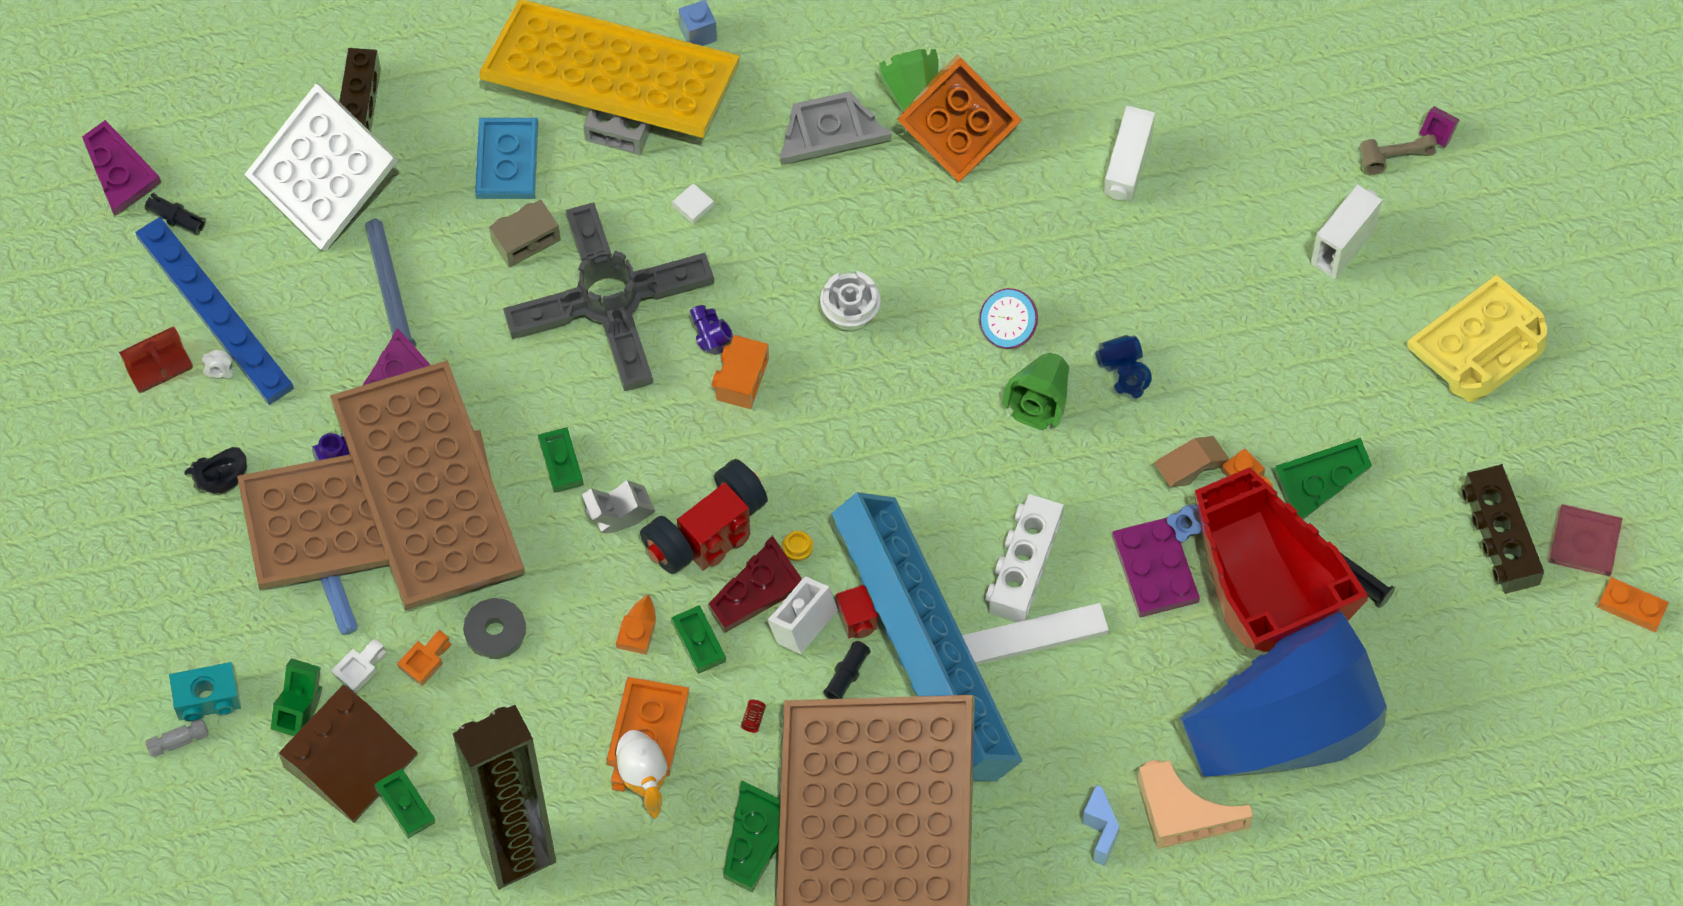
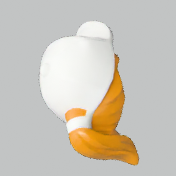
(642, 768)

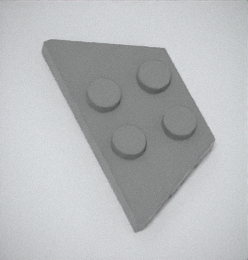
(829, 127)

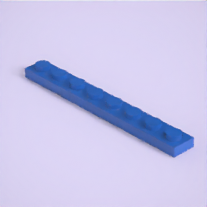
(214, 311)

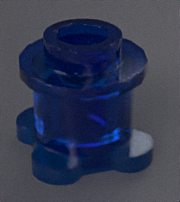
(1127, 382)

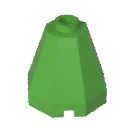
(908, 75)
(1039, 392)

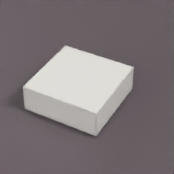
(693, 203)

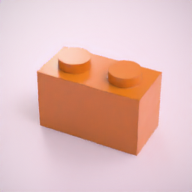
(741, 372)

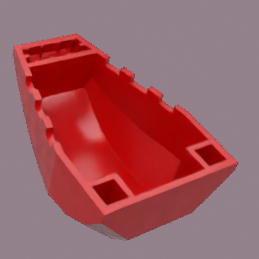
(1270, 563)

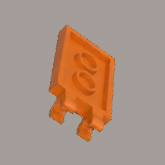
(651, 709)

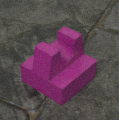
(1439, 124)

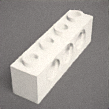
(1016, 602)

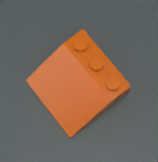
(958, 118)

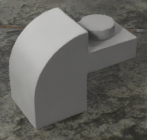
(619, 508)

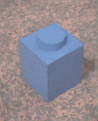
(698, 23)

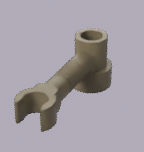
(1374, 156)

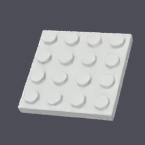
(321, 167)

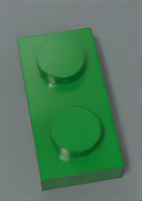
(560, 459)
(698, 639)
(404, 803)

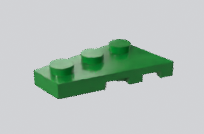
(1321, 475)
(753, 836)

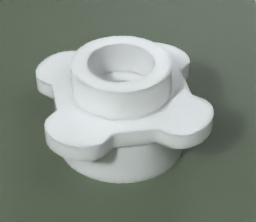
(217, 364)

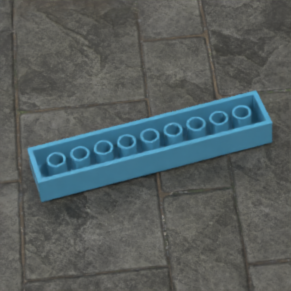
(921, 621)

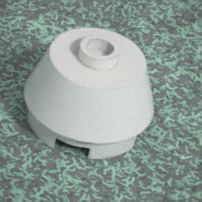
(850, 300)

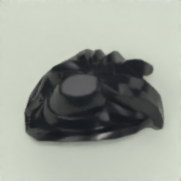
(218, 472)

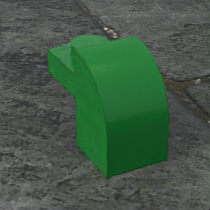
(298, 699)

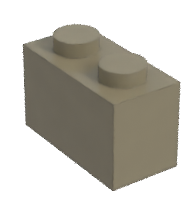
(524, 233)

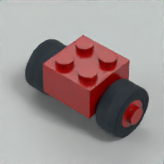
(709, 526)

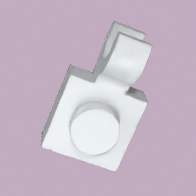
(358, 668)

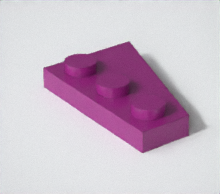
(397, 358)

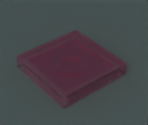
(1585, 540)

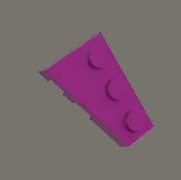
(118, 167)

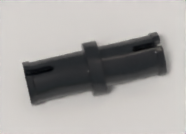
(175, 214)
(847, 670)

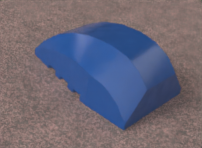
(1292, 708)

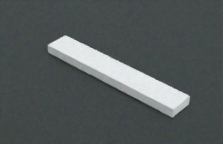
(1037, 634)

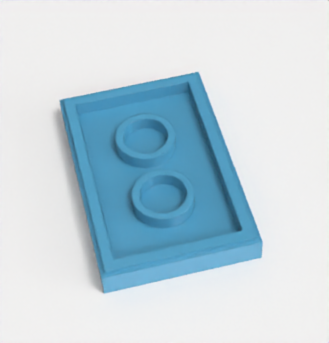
(506, 158)

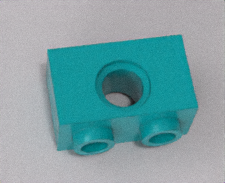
(189, 684)

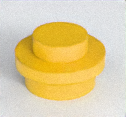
(797, 545)

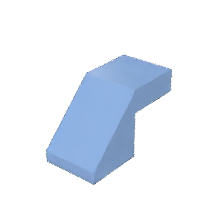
(1101, 817)

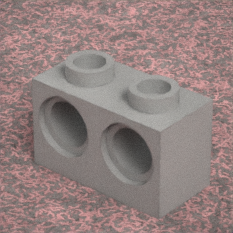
(616, 132)

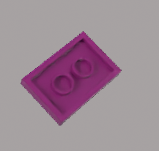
(1155, 567)

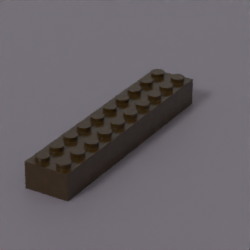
(505, 795)

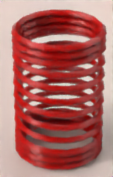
(755, 727)

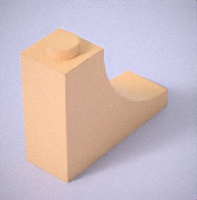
(1180, 814)

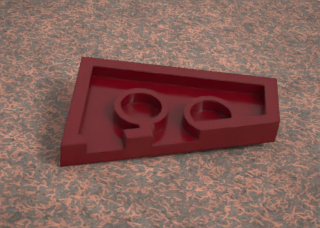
(760, 585)

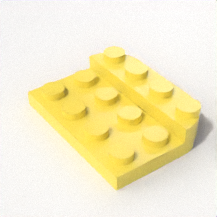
(1482, 340)

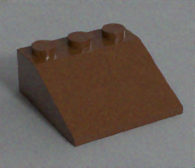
(346, 753)

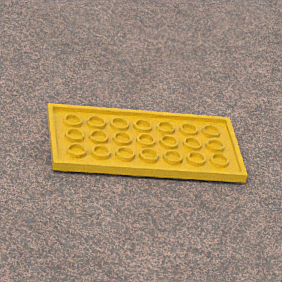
(610, 67)

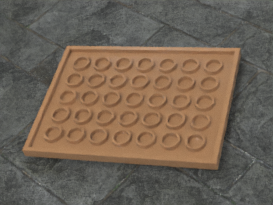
(876, 802)

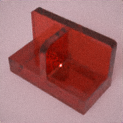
(156, 360)

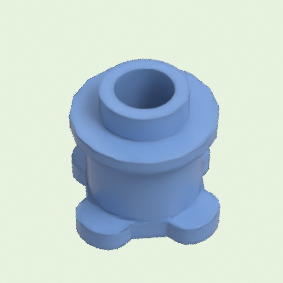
(1182, 523)

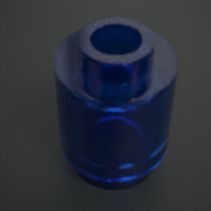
(1118, 352)

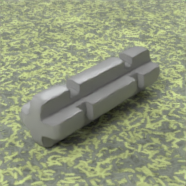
(176, 738)

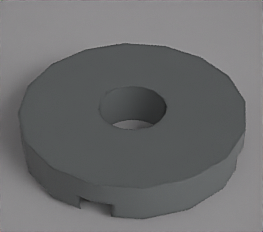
(490, 612)

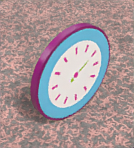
(1008, 318)

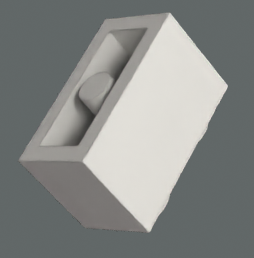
(803, 615)

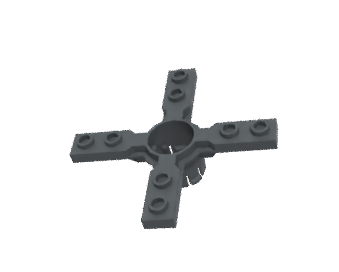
(617, 308)

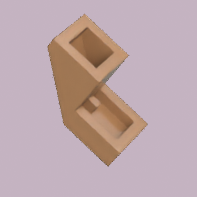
(1189, 460)

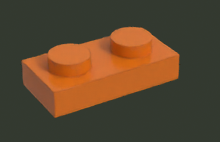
(1633, 604)

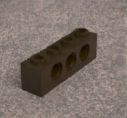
(361, 84)
(1494, 485)

